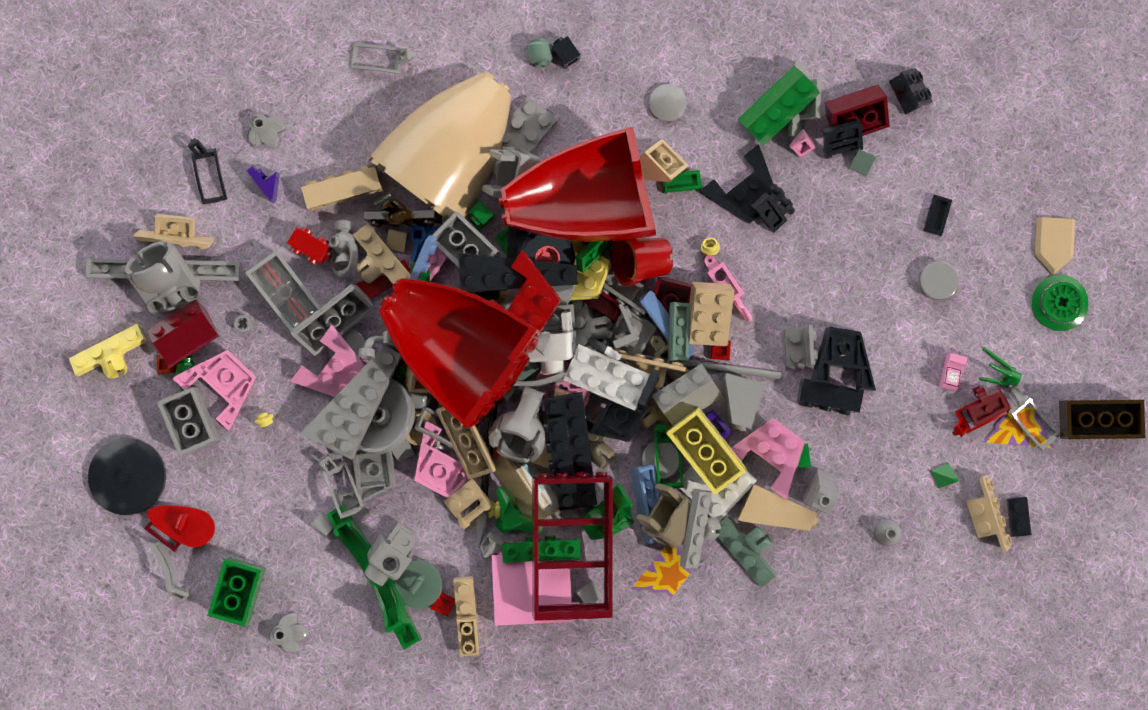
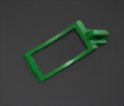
(666, 439)

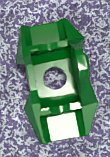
(510, 515)
(621, 515)

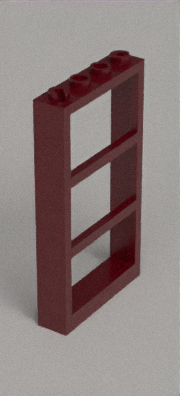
(584, 610)

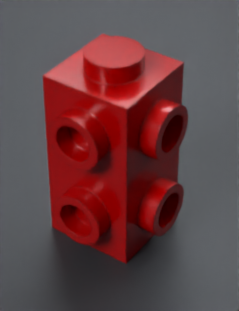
(314, 248)

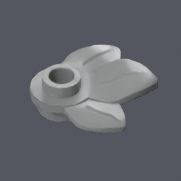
(265, 133)
(291, 633)

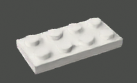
(606, 377)

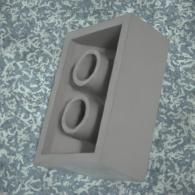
(686, 394)

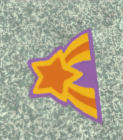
(1010, 433)
(664, 573)

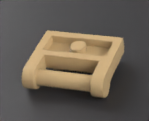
(463, 498)

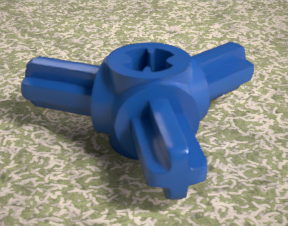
(419, 235)

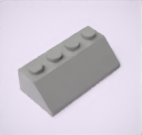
(341, 312)

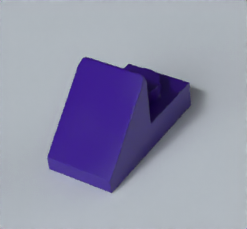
(268, 186)

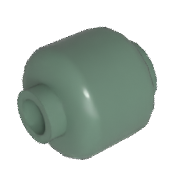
(539, 52)

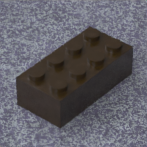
(1102, 419)

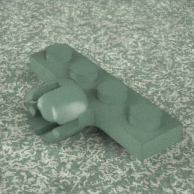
(748, 550)

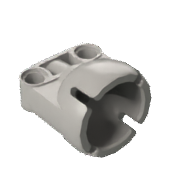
(162, 278)
(520, 430)

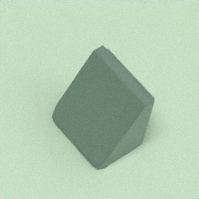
(862, 162)

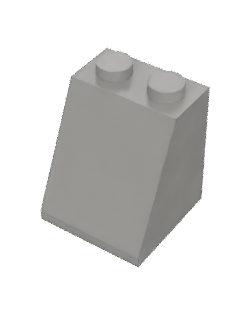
(741, 400)

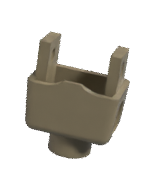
(668, 518)

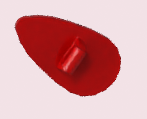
(183, 524)

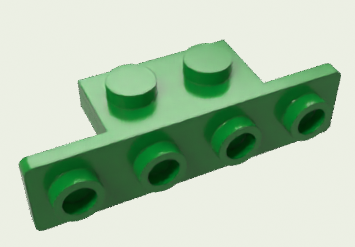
(548, 550)

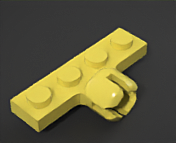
(109, 353)

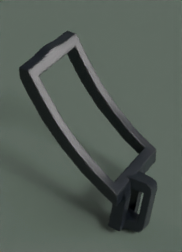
(204, 153)

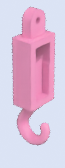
(713, 267)

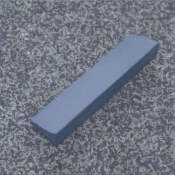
(658, 314)
(646, 495)

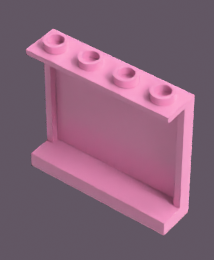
(514, 590)

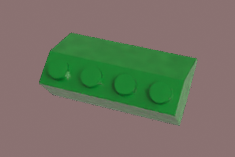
(779, 105)

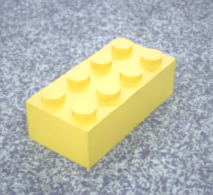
(706, 451)

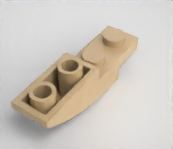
(466, 616)

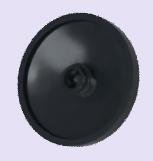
(127, 476)

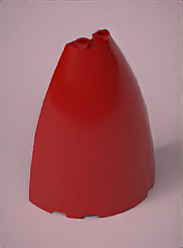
(583, 193)
(457, 344)

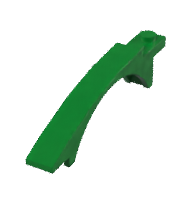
(392, 605)

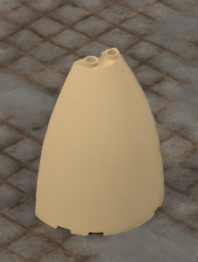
(447, 144)

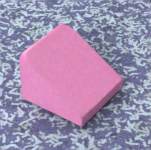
(802, 143)

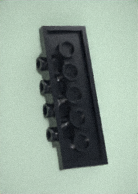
(569, 448)

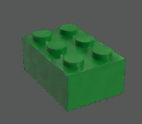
(236, 591)

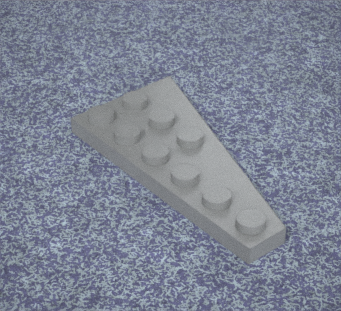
(349, 414)

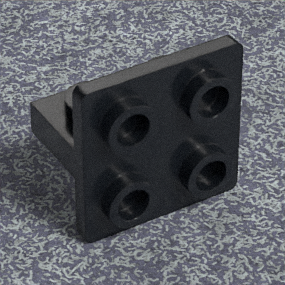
(911, 90)

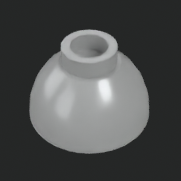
(887, 532)

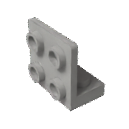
(624, 339)
(800, 346)

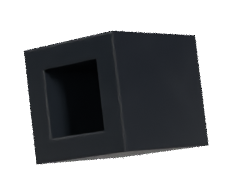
(565, 51)

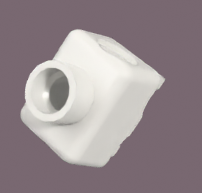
(560, 348)

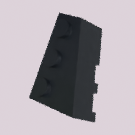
(830, 397)

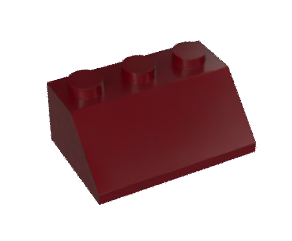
(866, 105)
(183, 332)

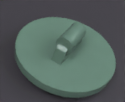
(419, 584)

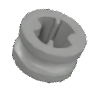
(237, 325)

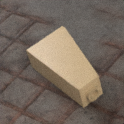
(771, 509)

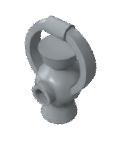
(343, 245)

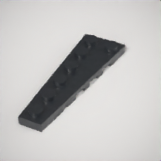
(495, 273)

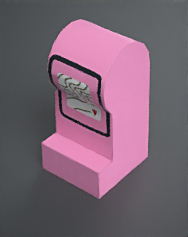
(952, 371)

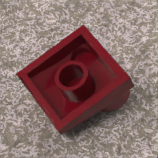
(671, 290)

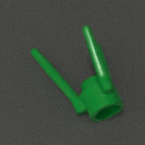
(1009, 375)

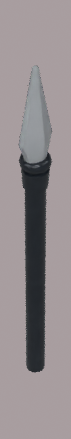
(481, 520)

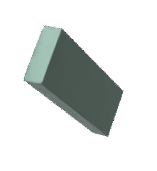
(679, 332)

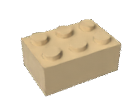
(710, 313)

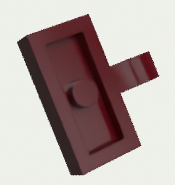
(987, 406)

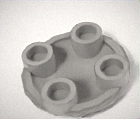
(667, 102)

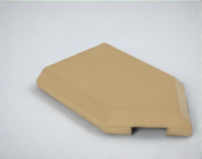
(1054, 242)

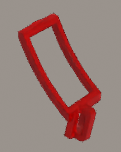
(962, 423)

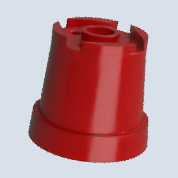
(640, 259)

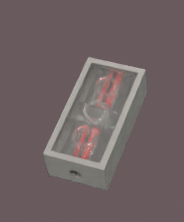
(283, 290)

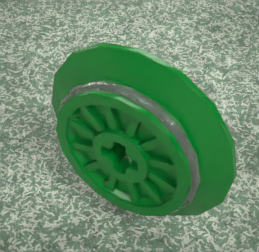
(1048, 295)

